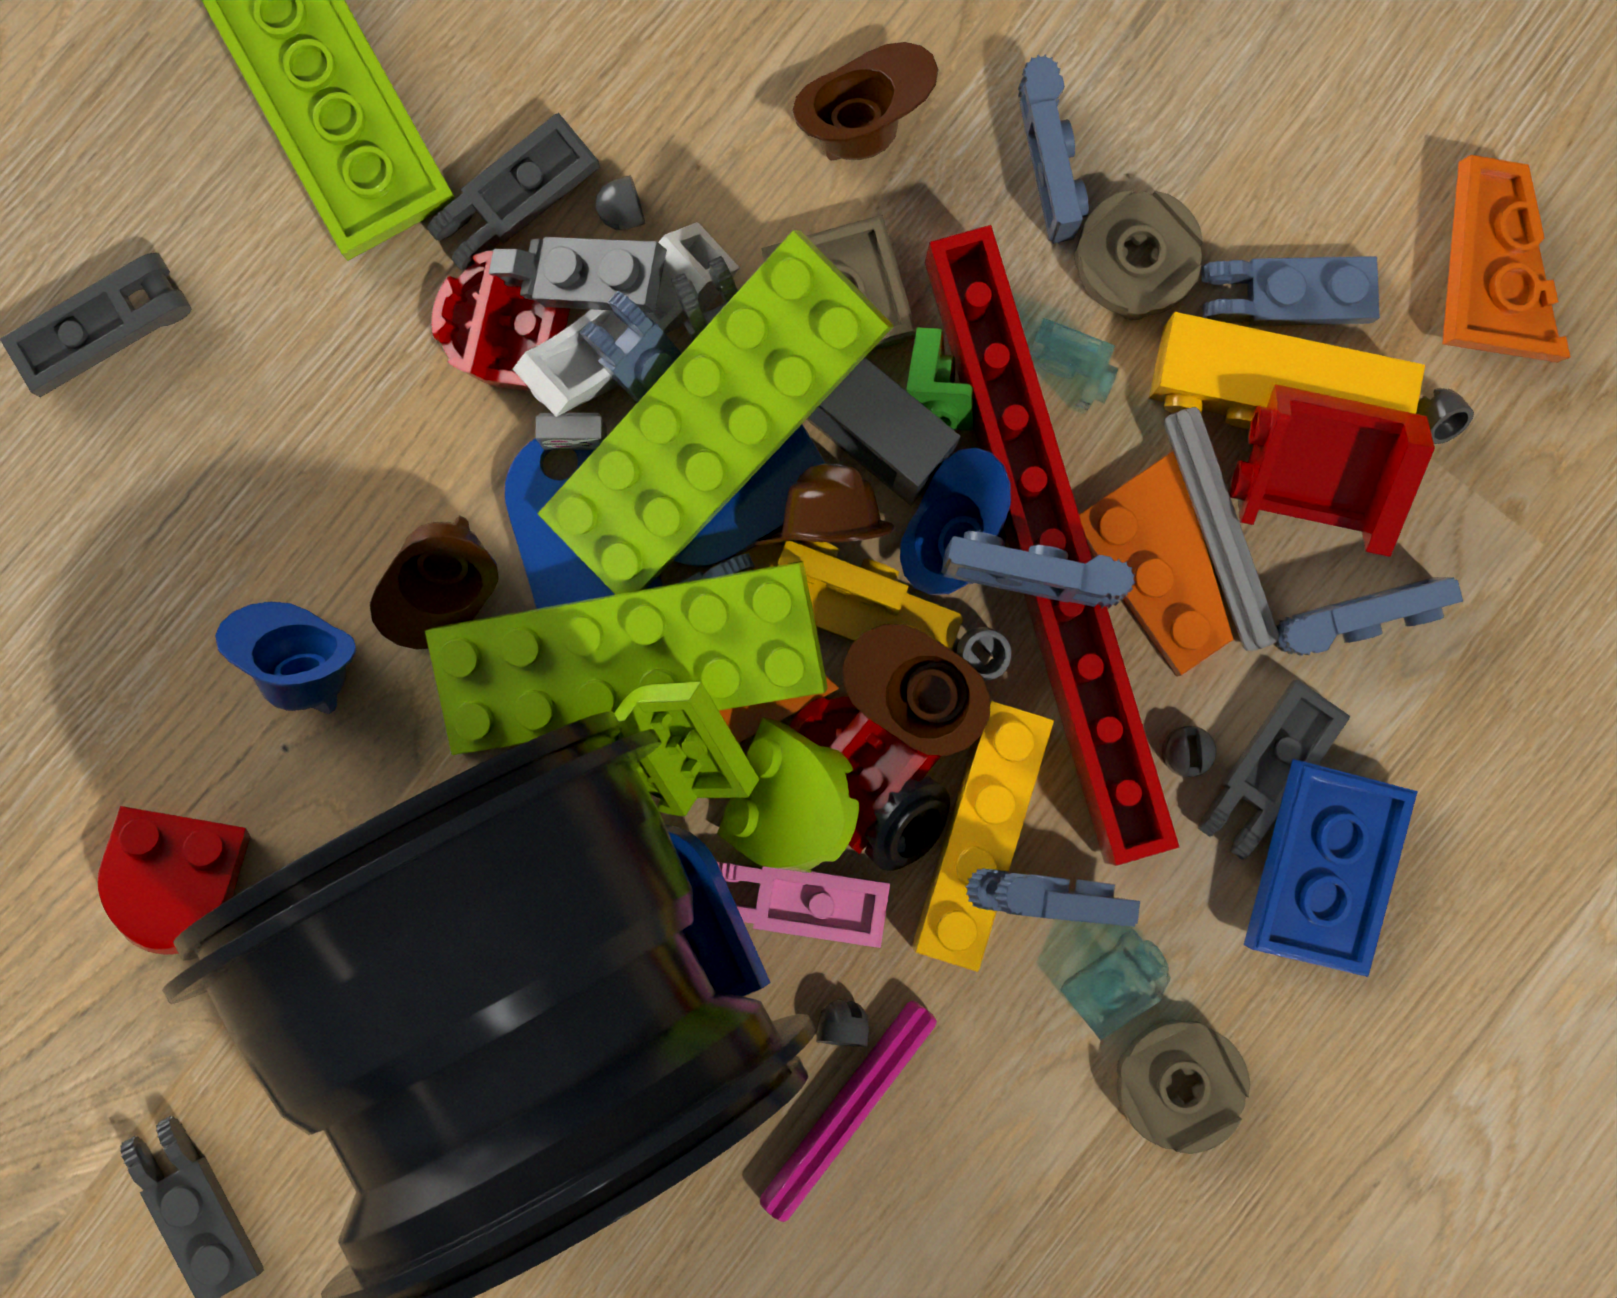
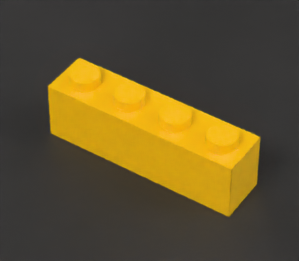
(1236, 368)
(981, 833)

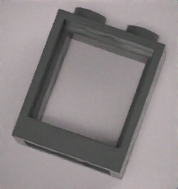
(885, 430)

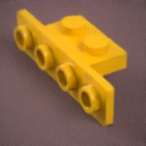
(857, 598)

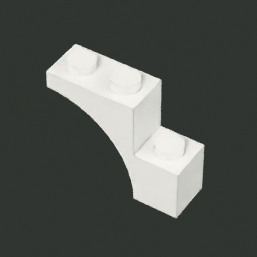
(567, 368)

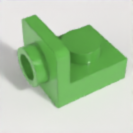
(933, 383)

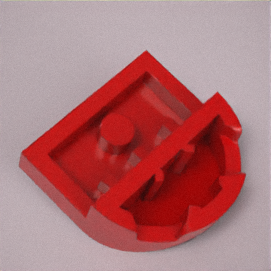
(490, 324)
(877, 757)
(167, 874)

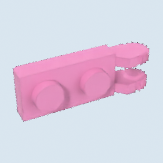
(814, 904)

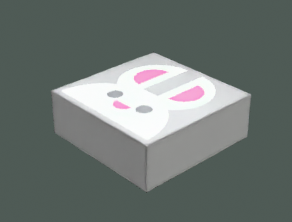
(570, 431)

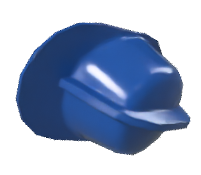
(963, 497)
(288, 653)

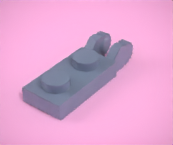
(1050, 147)
(1296, 291)
(638, 354)
(1039, 572)
(1362, 616)
(1050, 898)

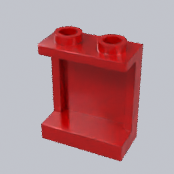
(1334, 464)

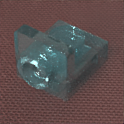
(1069, 352)
(1119, 984)

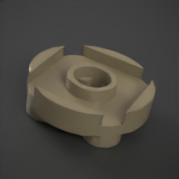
(1139, 218)
(1218, 1097)

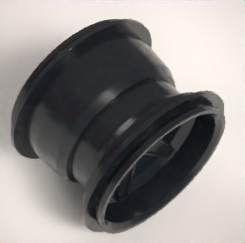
(494, 1015)

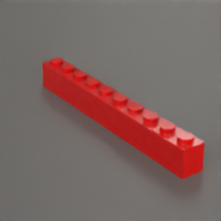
(1073, 637)

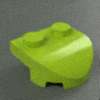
(696, 748)
(798, 806)

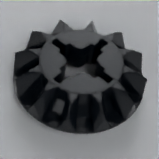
(908, 824)

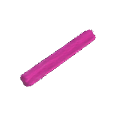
(847, 1111)

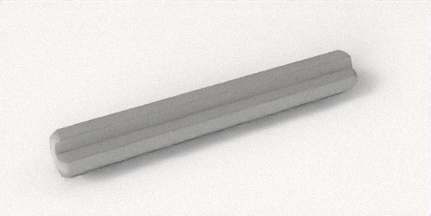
(1221, 529)

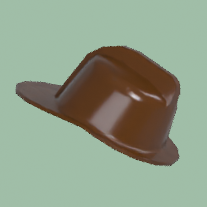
(861, 103)
(831, 506)
(433, 582)
(916, 689)

